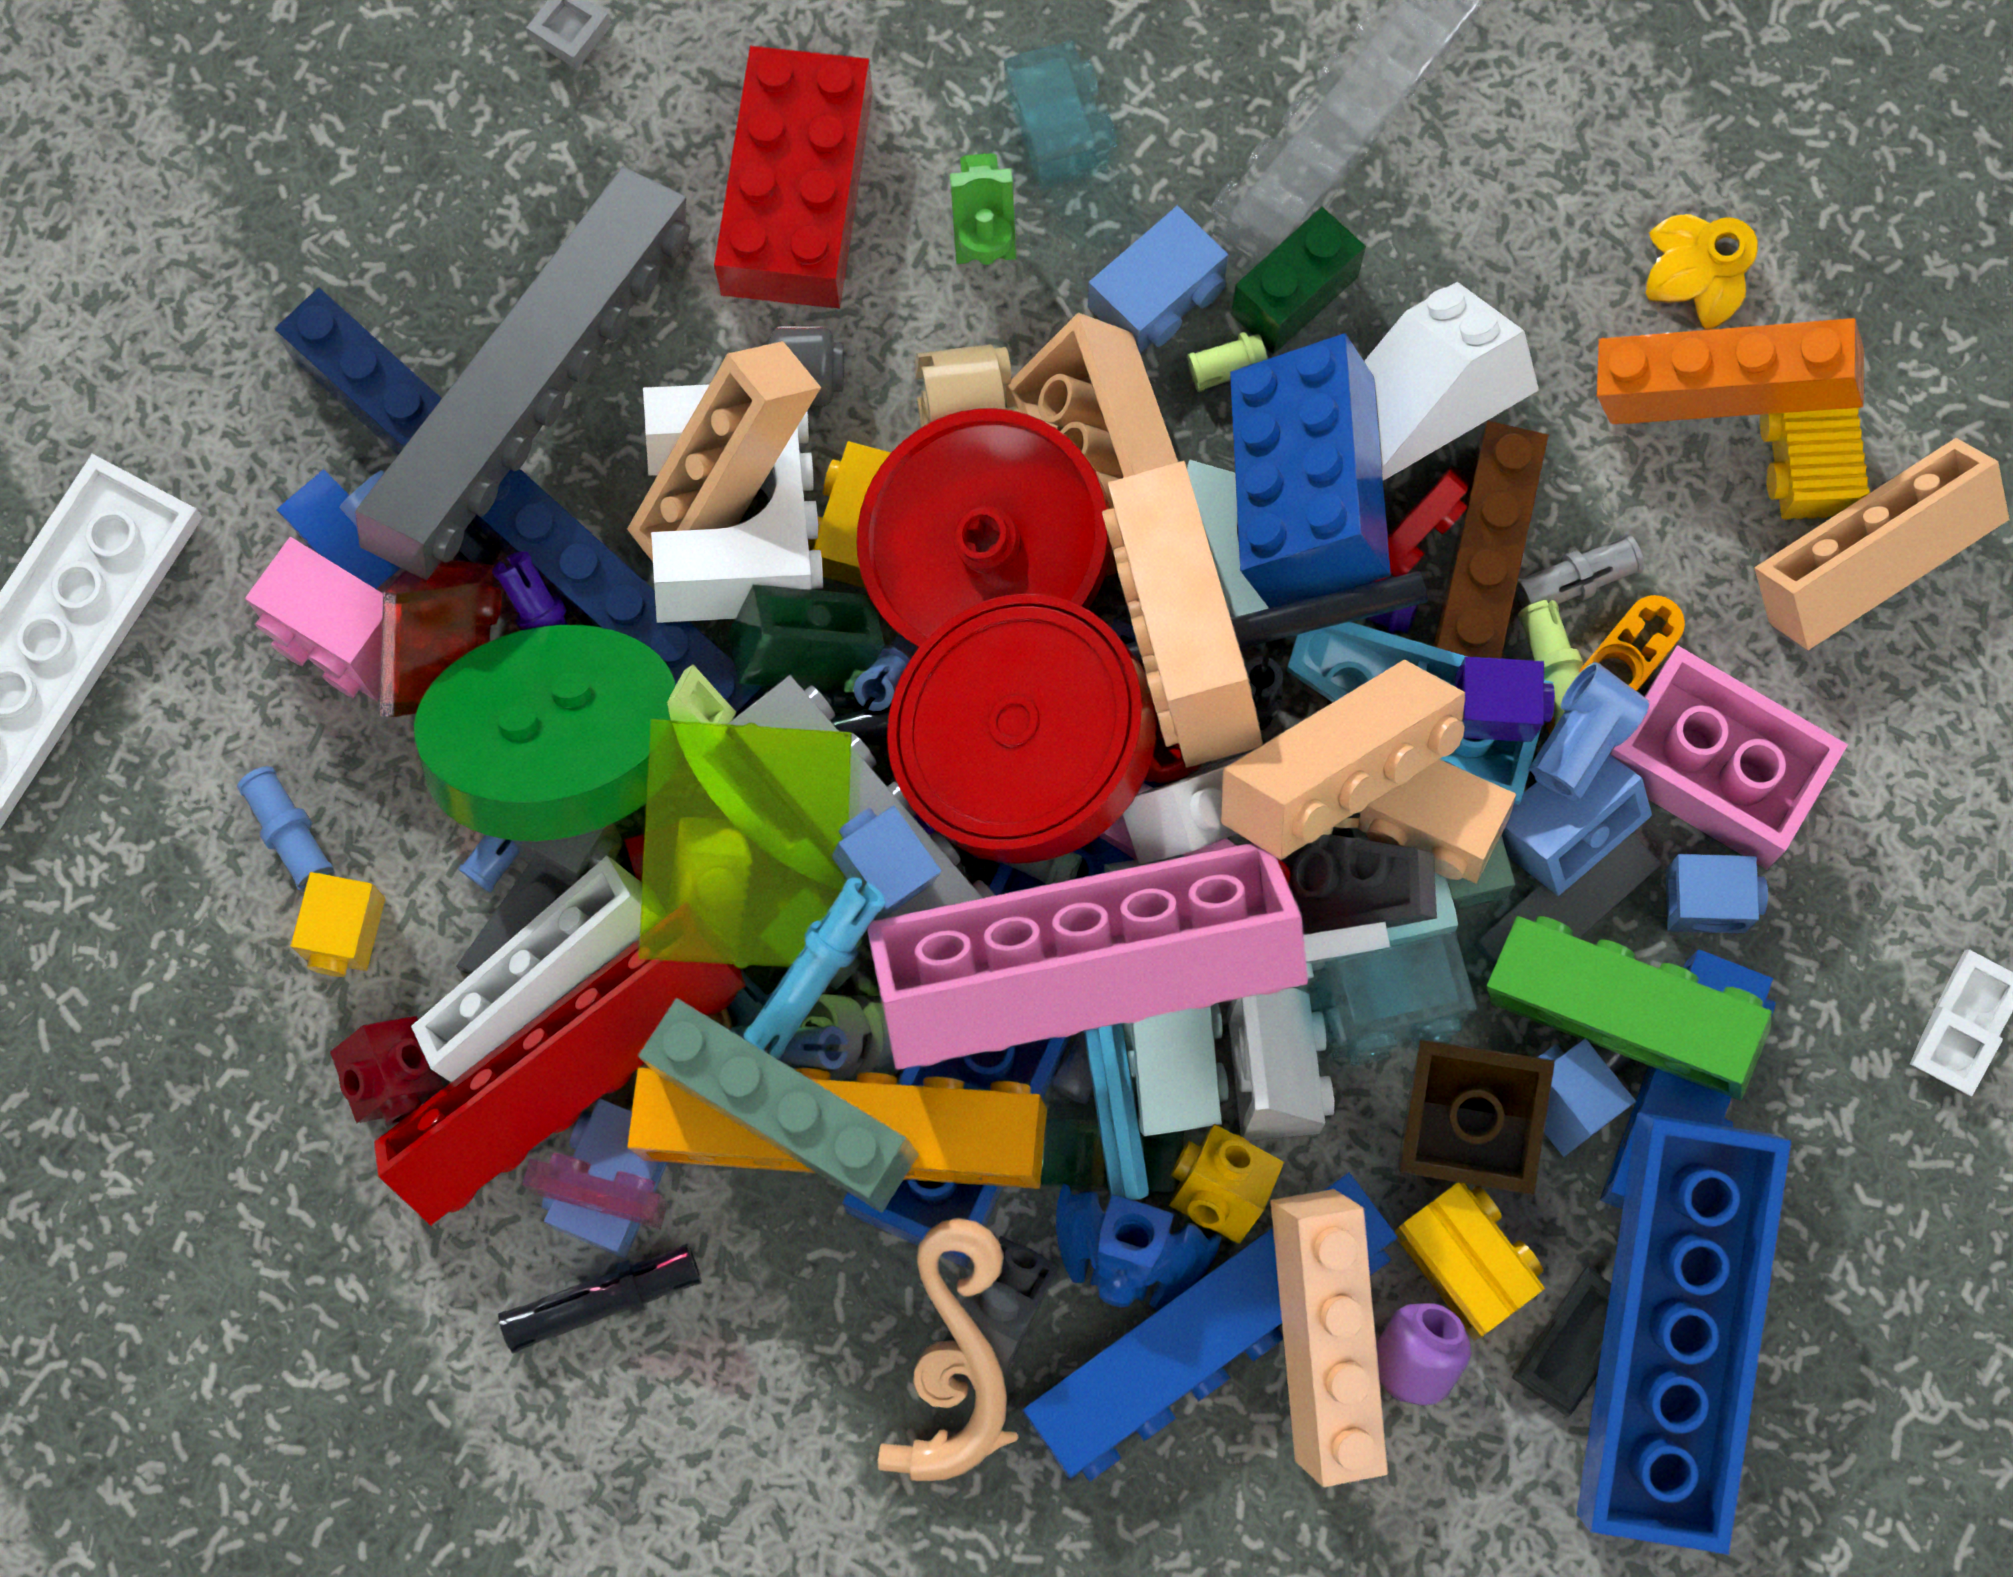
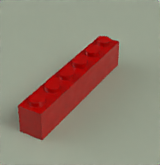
(541, 1079)

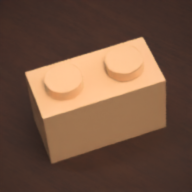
(1445, 815)

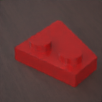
(1437, 509)

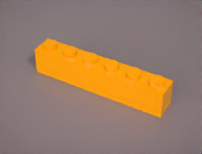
(956, 1130)

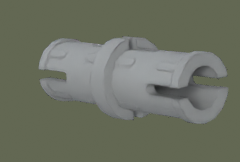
(1581, 573)

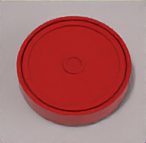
(1022, 728)

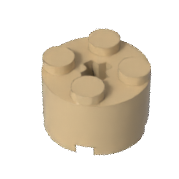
(962, 380)

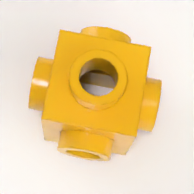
(1224, 1182)

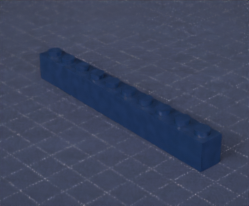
(523, 517)

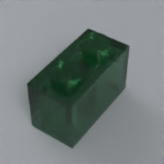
(806, 634)

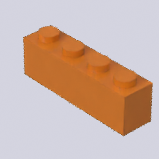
(1731, 372)

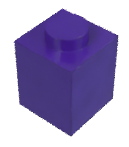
(1504, 698)

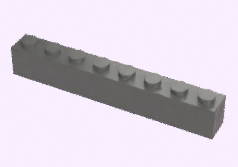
(522, 375)

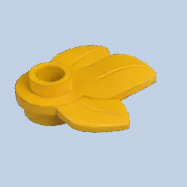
(1696, 270)

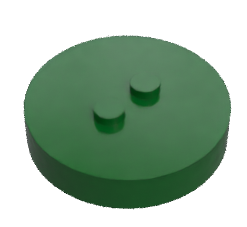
(543, 731)

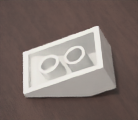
(1445, 373)
(1277, 1065)

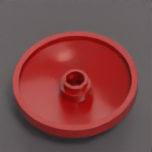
(979, 514)

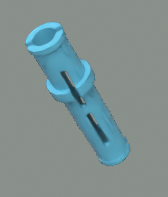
(827, 948)

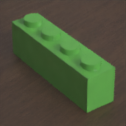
(1630, 1005)

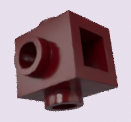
(384, 1071)

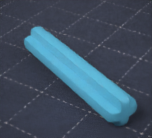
(1116, 1112)

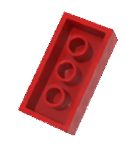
(794, 177)

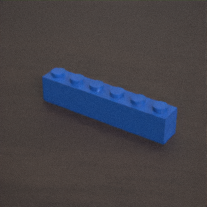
(1177, 1353)

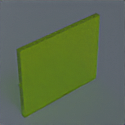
(740, 840)

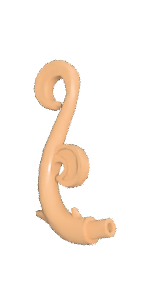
(966, 1355)

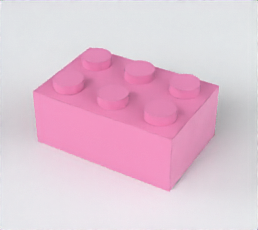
(1728, 758)

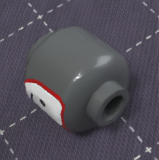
(818, 354)

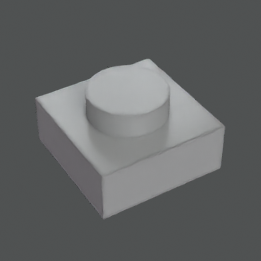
(569, 29)

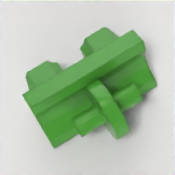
(983, 210)

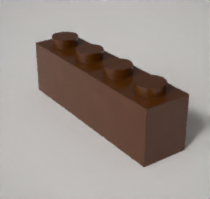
(1491, 541)

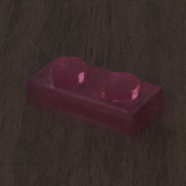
(568, 1182)

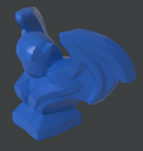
(1129, 1248)

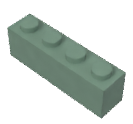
(779, 1105)

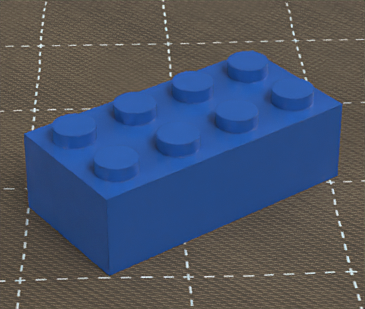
(1308, 473)

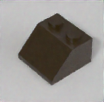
(1476, 1116)

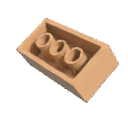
(1180, 616)

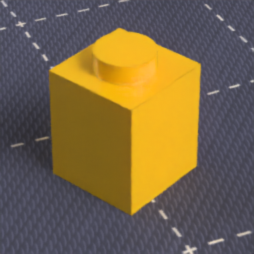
(337, 924)

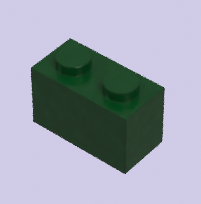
(1297, 279)

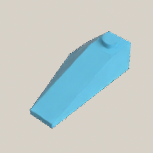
(1351, 654)

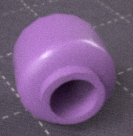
(1422, 1353)

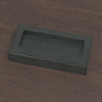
(1569, 1347)

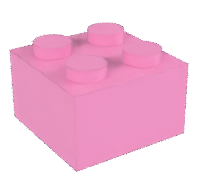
(321, 616)

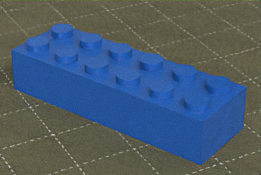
(1683, 1333)

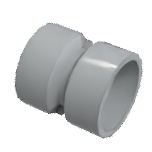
(865, 1029)

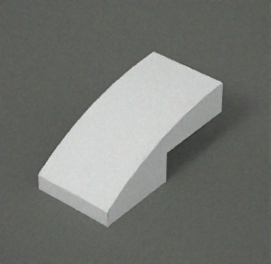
(1966, 1023)

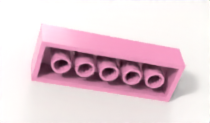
(1086, 954)

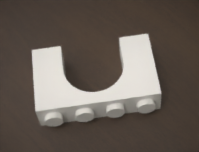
(713, 569)

